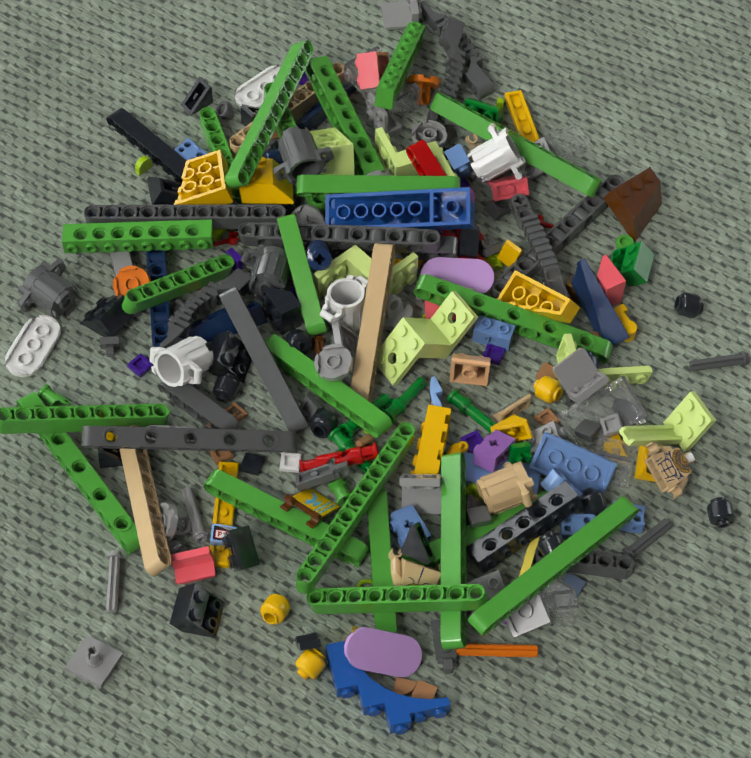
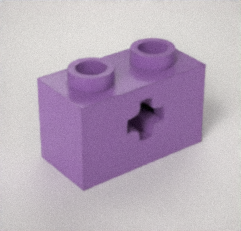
(493, 451)

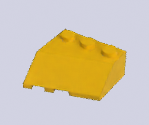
(205, 181)
(265, 187)

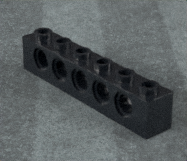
(524, 527)

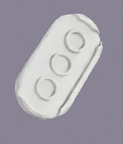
(252, 91)
(33, 346)

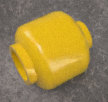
(548, 389)
(275, 609)
(310, 664)

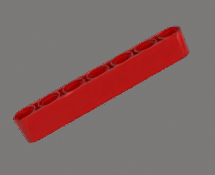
(427, 165)

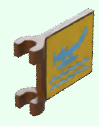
(313, 504)

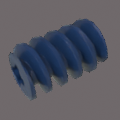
(323, 260)

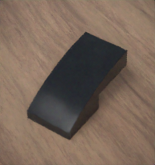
(469, 242)
(307, 642)

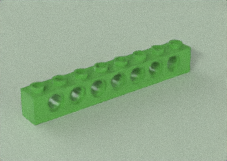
(399, 65)
(342, 113)
(137, 236)

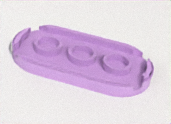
(461, 271)
(383, 652)

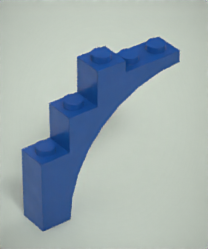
(375, 698)

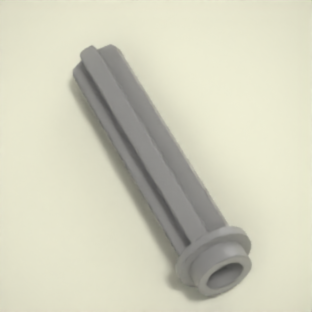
(199, 532)
(115, 558)

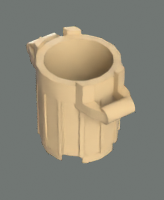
(506, 488)

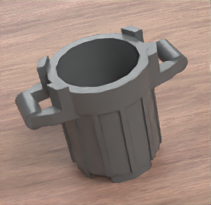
(300, 155)
(268, 267)
(48, 290)

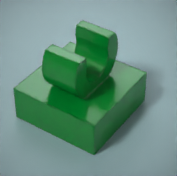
(520, 452)

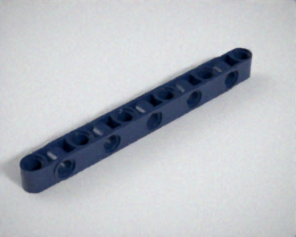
(160, 313)

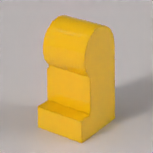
(630, 326)

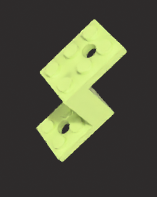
(341, 147)
(399, 161)
(358, 263)
(425, 337)

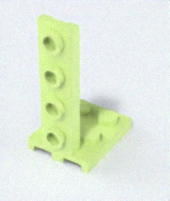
(633, 374)
(682, 427)

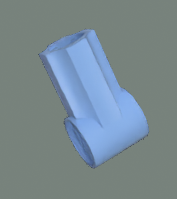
(554, 479)

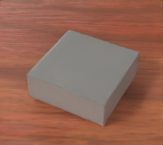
(611, 425)

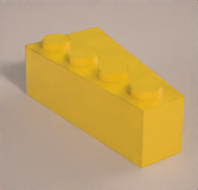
(538, 298)
(433, 440)

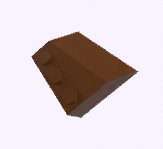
(636, 201)

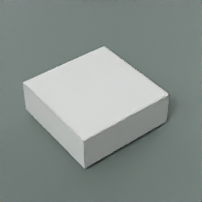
(290, 462)

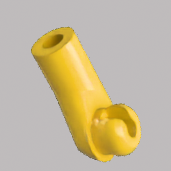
(458, 447)

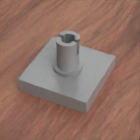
(345, 337)
(529, 617)
(94, 661)

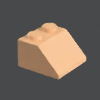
(469, 369)

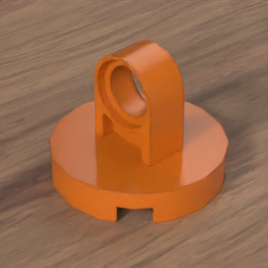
(425, 84)
(129, 278)

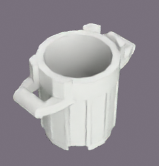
(497, 156)
(345, 301)
(182, 361)

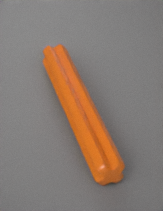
(502, 650)

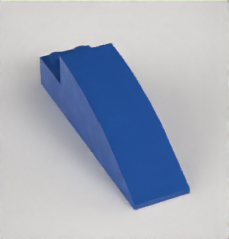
(407, 209)

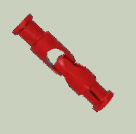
(353, 456)

